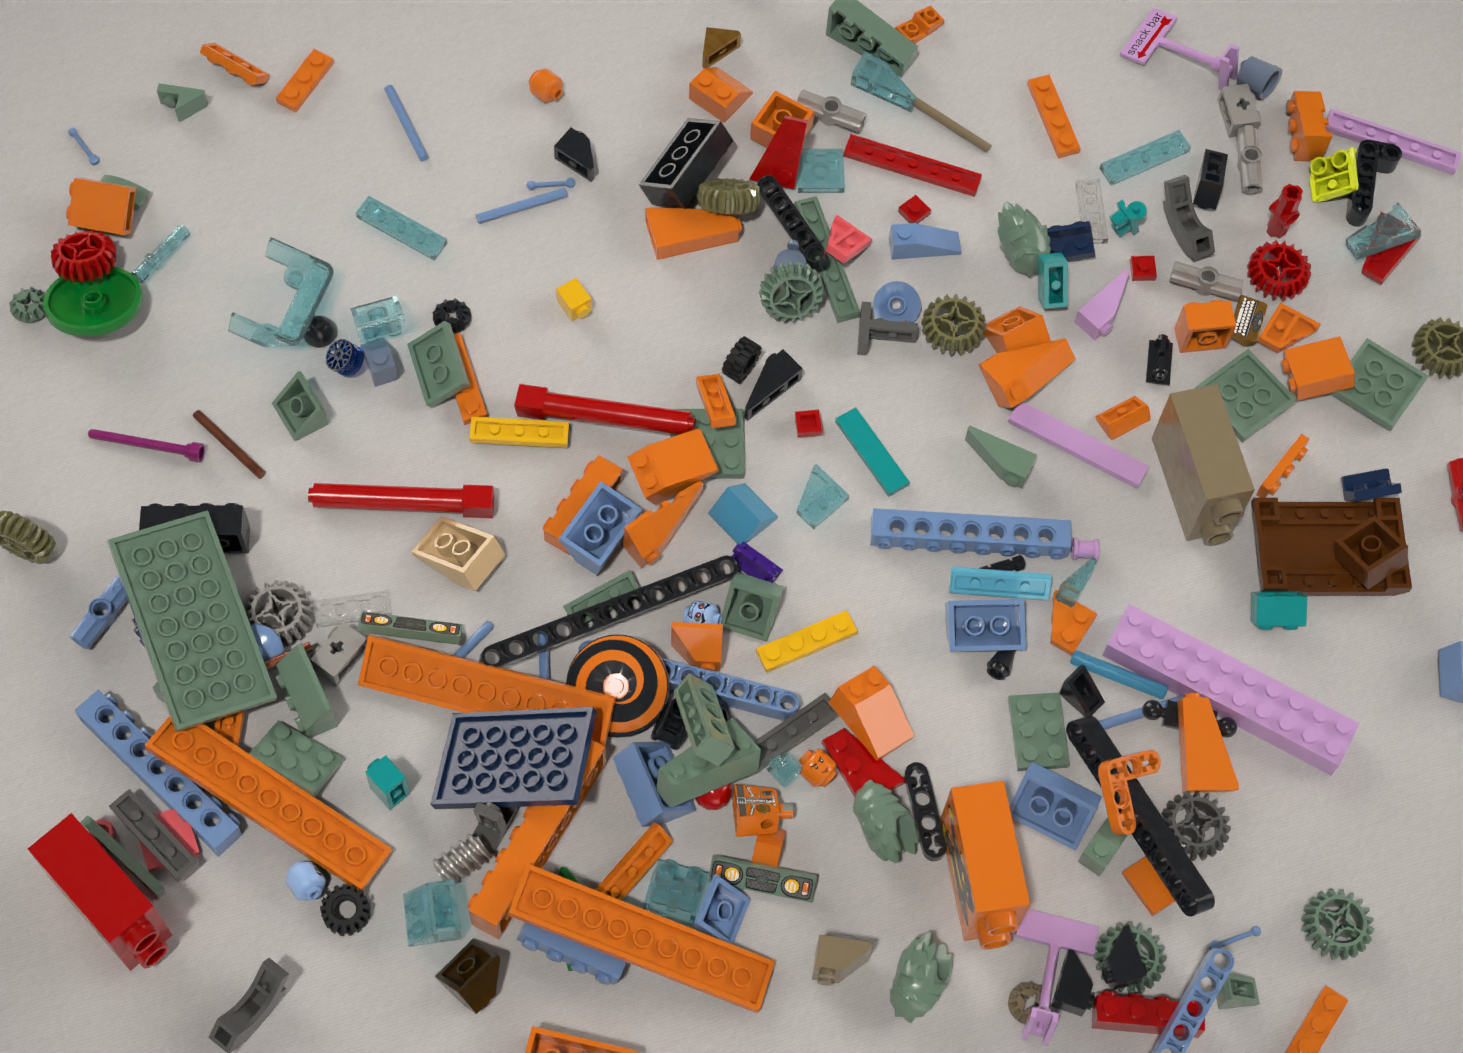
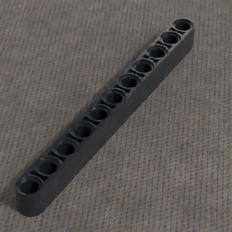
(621, 609)

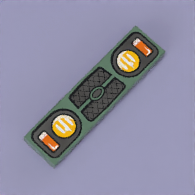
(409, 627)
(123, 857)
(764, 878)

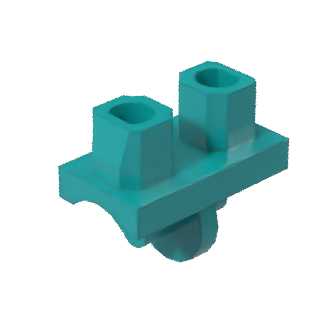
(1127, 219)

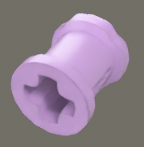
(1084, 549)

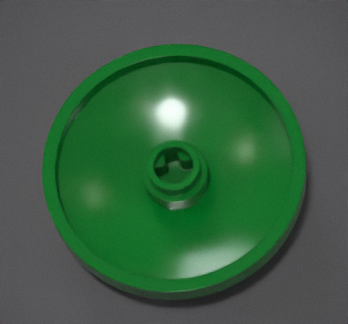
(93, 306)

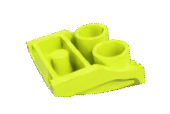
(1333, 175)

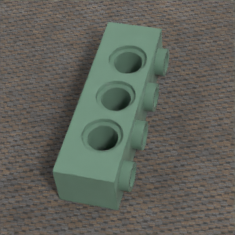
(704, 720)

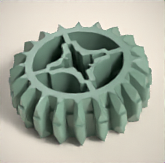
(802, 281)
(1358, 932)
(1153, 964)

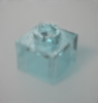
(783, 768)

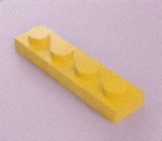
(519, 432)
(806, 641)

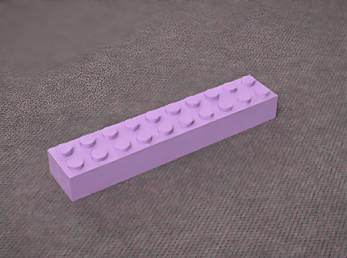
(1233, 688)

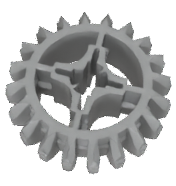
(288, 609)

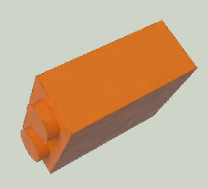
(101, 206)
(1318, 368)

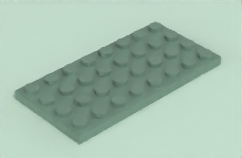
(192, 620)

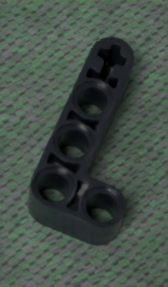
(1370, 158)

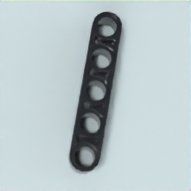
(788, 215)

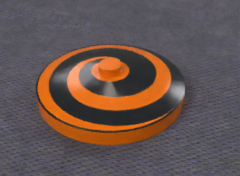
(628, 671)

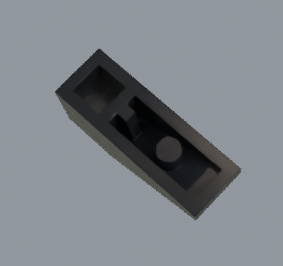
(1210, 179)
(776, 378)

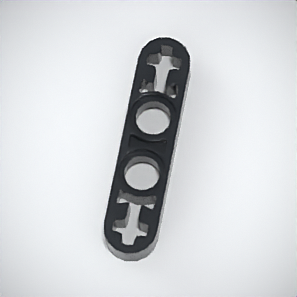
(926, 811)

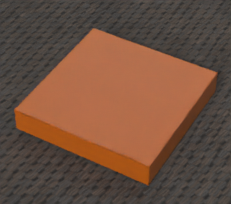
(1148, 886)

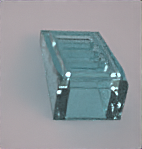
(1073, 586)

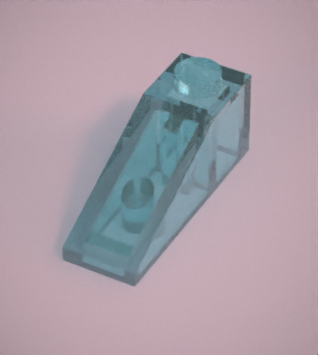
(881, 81)

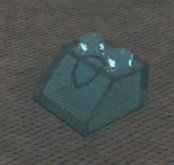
(379, 319)

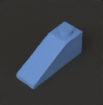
(920, 240)

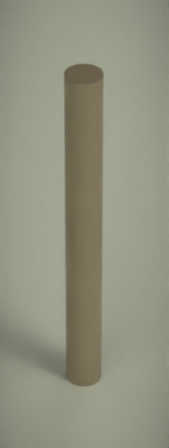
(952, 125)

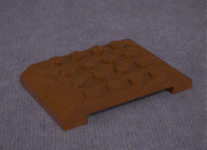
(1299, 546)

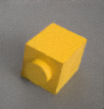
(574, 299)

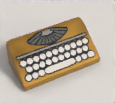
(1249, 320)

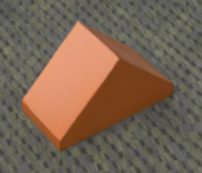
(768, 848)

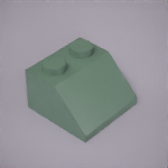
(751, 606)

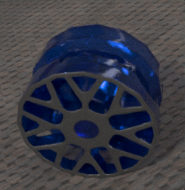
(346, 359)

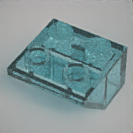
(676, 890)
(432, 913)

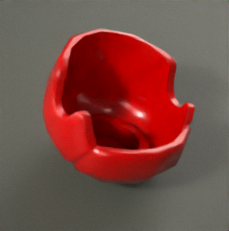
(715, 799)

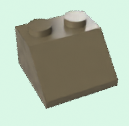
(838, 958)

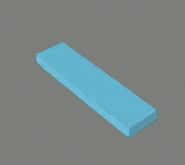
(1000, 583)

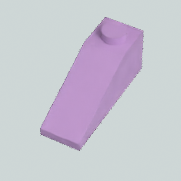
(1099, 312)

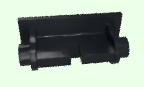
(1159, 360)

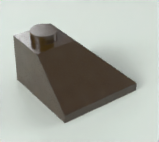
(472, 976)

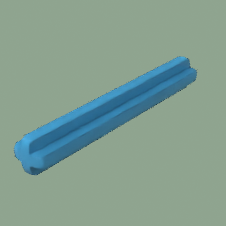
(1119, 674)

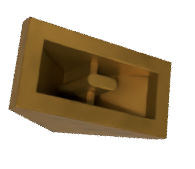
(719, 44)

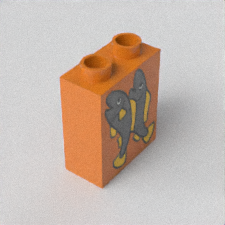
(984, 863)

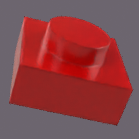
(914, 210)
(1143, 268)
(808, 423)

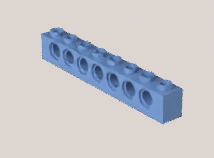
(980, 525)
(218, 837)

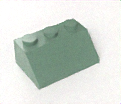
(305, 693)

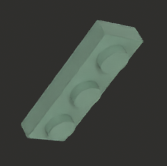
(613, 588)

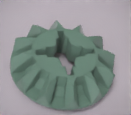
(35, 310)

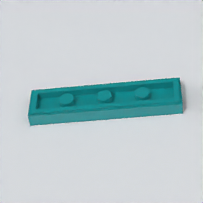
(872, 452)

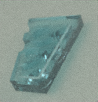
(1386, 232)

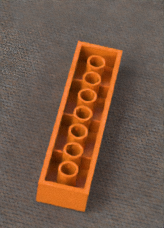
(529, 844)

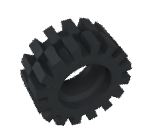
(741, 359)
(349, 925)

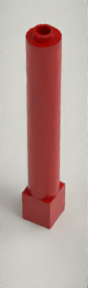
(539, 403)
(471, 501)

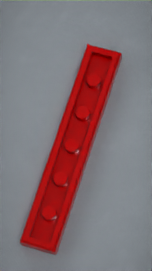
(912, 165)

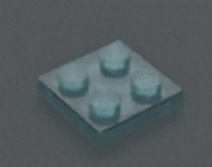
(821, 171)

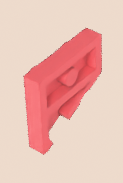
(846, 240)

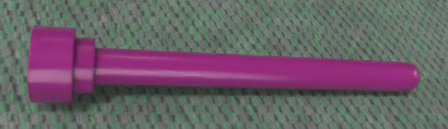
(193, 451)

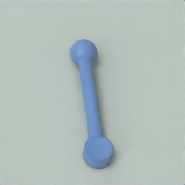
(92, 158)
(570, 183)
(1255, 931)

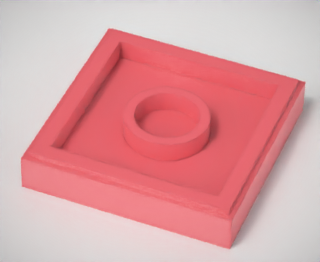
(180, 830)

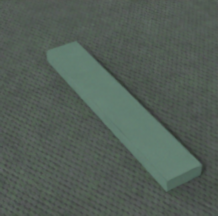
(834, 277)

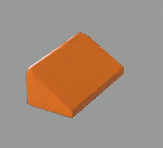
(1124, 417)

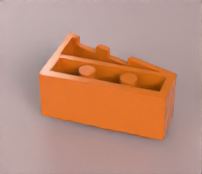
(1307, 125)

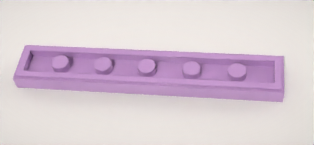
(1412, 147)
(1078, 444)

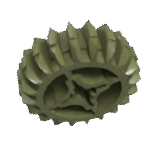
(728, 196)
(940, 330)
(1440, 336)
(25, 538)

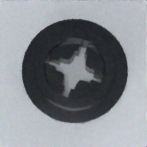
(462, 313)

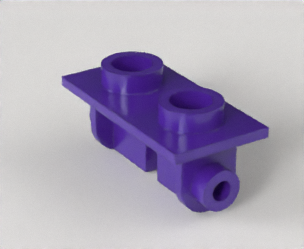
(754, 563)

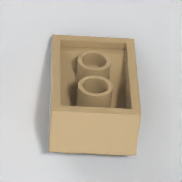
(459, 552)

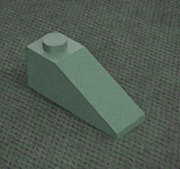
(1005, 459)
(1101, 849)

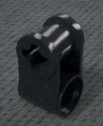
(669, 726)

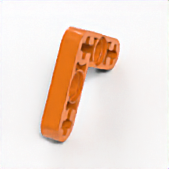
(1118, 782)

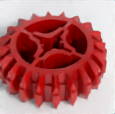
(83, 256)
(1266, 273)

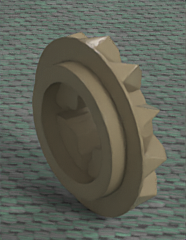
(1017, 1004)

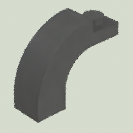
(1183, 221)
(252, 1009)

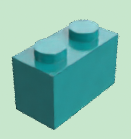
(1052, 280)
(1278, 609)
(387, 782)

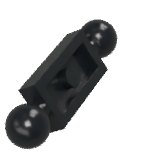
(1153, 710)

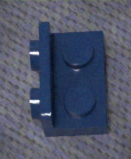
(1072, 240)
(1369, 485)

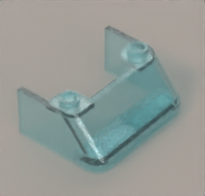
(310, 279)

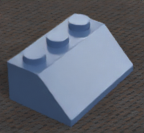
(598, 527)
(985, 625)
(639, 772)
(1054, 805)

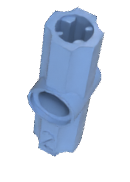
(92, 625)

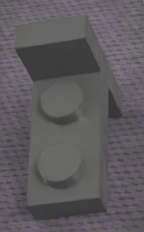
(882, 329)
(492, 823)

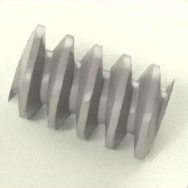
(462, 858)

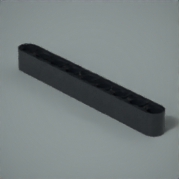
(1151, 829)

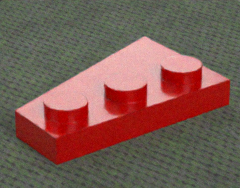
(858, 764)

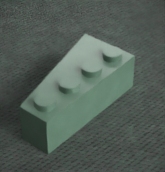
(864, 31)
(693, 776)

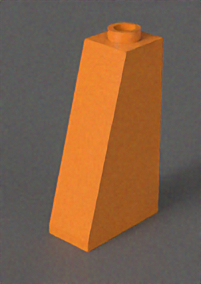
(689, 230)
(1202, 748)

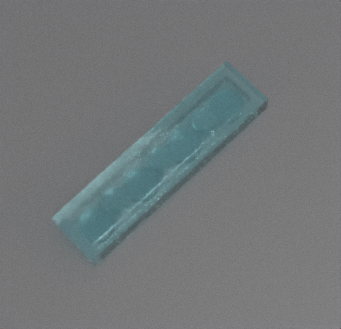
(1145, 157)
(401, 228)

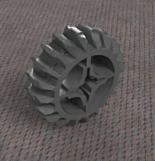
(1213, 819)

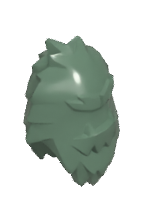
(1022, 238)
(885, 822)
(920, 977)

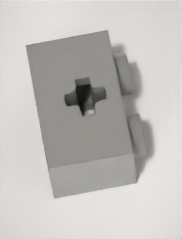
(1238, 108)
(338, 665)

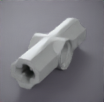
(840, 115)
(1250, 169)
(1218, 283)

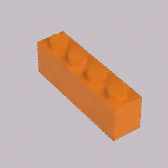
(595, 472)

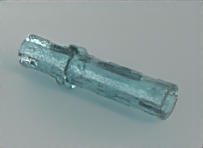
(156, 258)

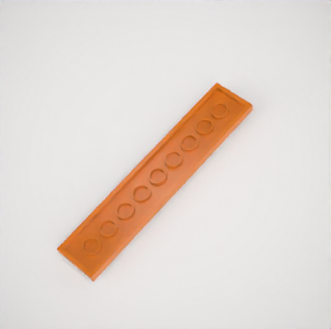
(471, 685)
(271, 801)
(641, 938)

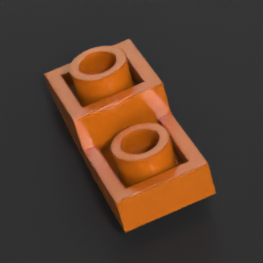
(921, 25)

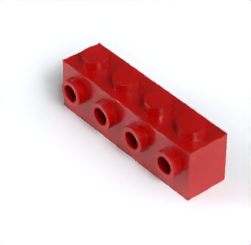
(1138, 1014)

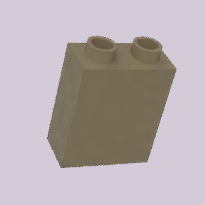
(1202, 464)

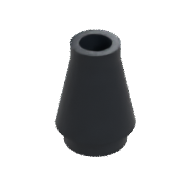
(1000, 664)

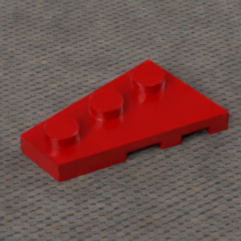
(783, 153)
(1381, 264)

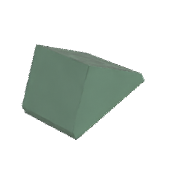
(300, 408)

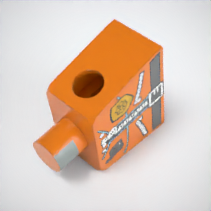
(757, 810)

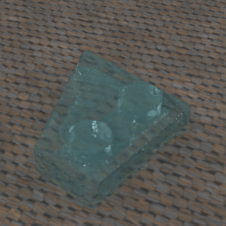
(820, 498)

